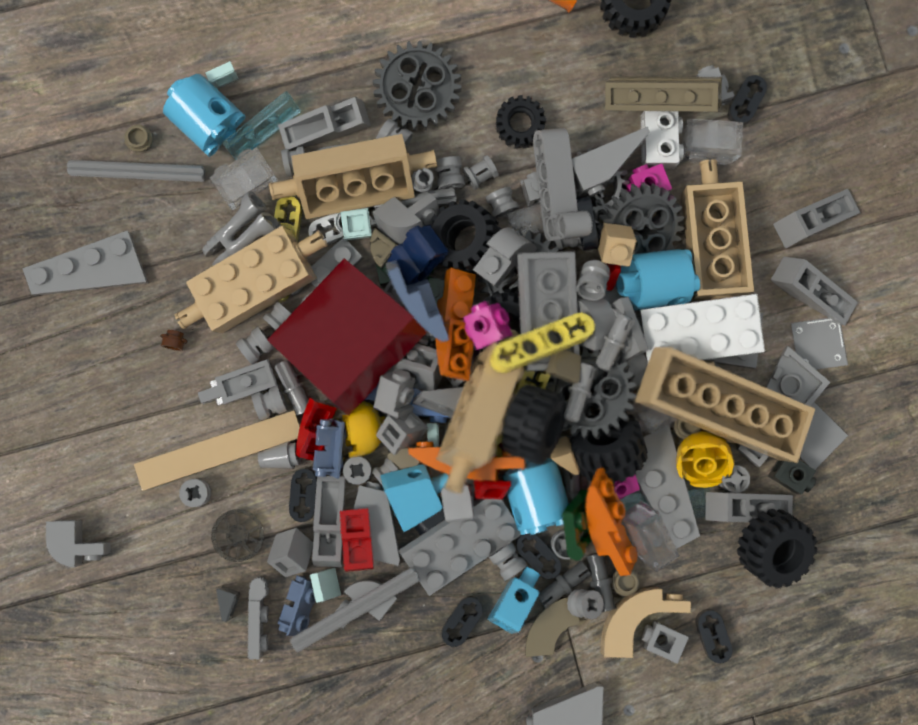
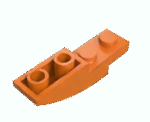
(456, 353)
(427, 454)
(604, 521)

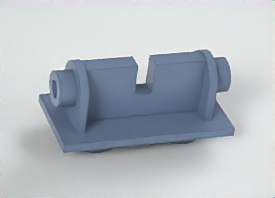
(330, 460)
(296, 618)

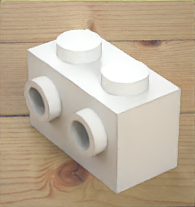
(663, 139)

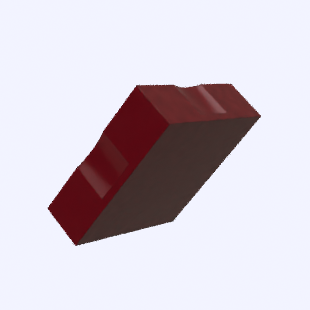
(347, 336)

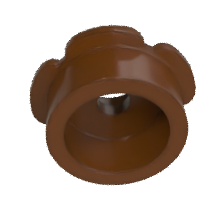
(173, 340)

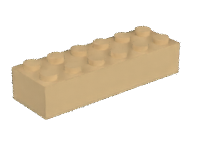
(725, 404)

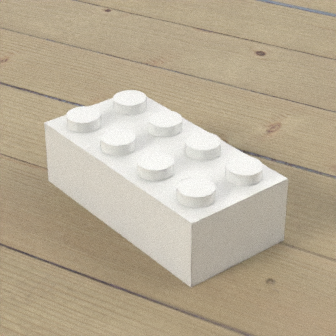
(706, 328)

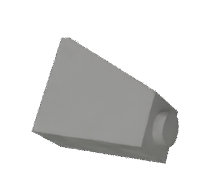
(382, 526)
(574, 708)

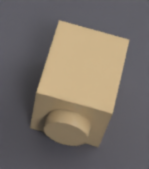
(616, 244)

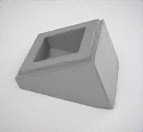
(458, 506)

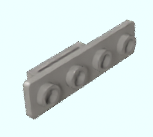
(635, 341)

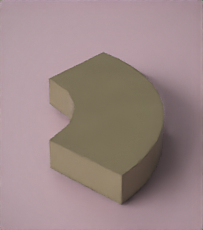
(548, 627)

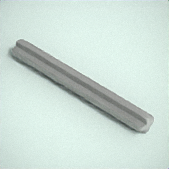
(136, 170)
(354, 609)

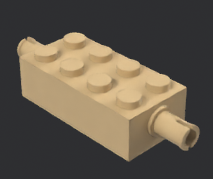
(353, 176)
(717, 236)
(251, 280)
(478, 417)

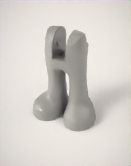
(250, 207)

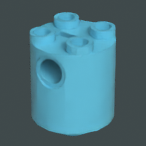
(202, 112)
(658, 279)
(536, 496)

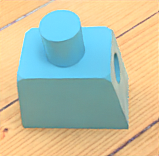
(413, 494)
(510, 613)

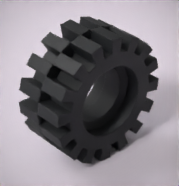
(515, 106)

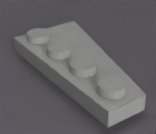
(93, 266)
(795, 380)
(666, 489)

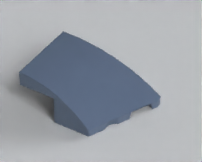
(419, 301)

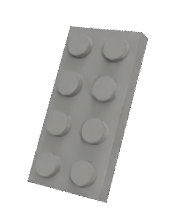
(546, 296)
(459, 545)

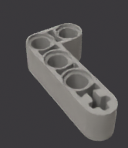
(557, 187)

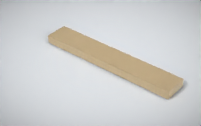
(217, 450)

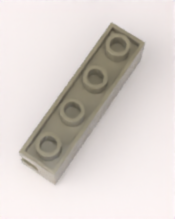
(663, 94)

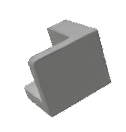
(290, 552)

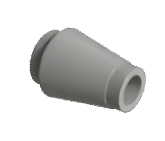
(279, 456)

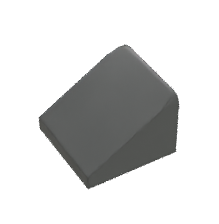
(227, 602)

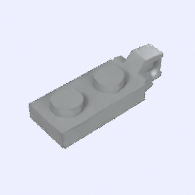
(240, 384)

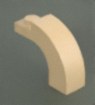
(629, 612)

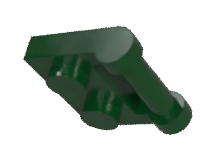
(574, 524)

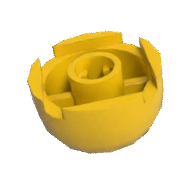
(362, 429)
(704, 459)

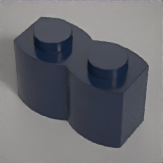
(418, 254)

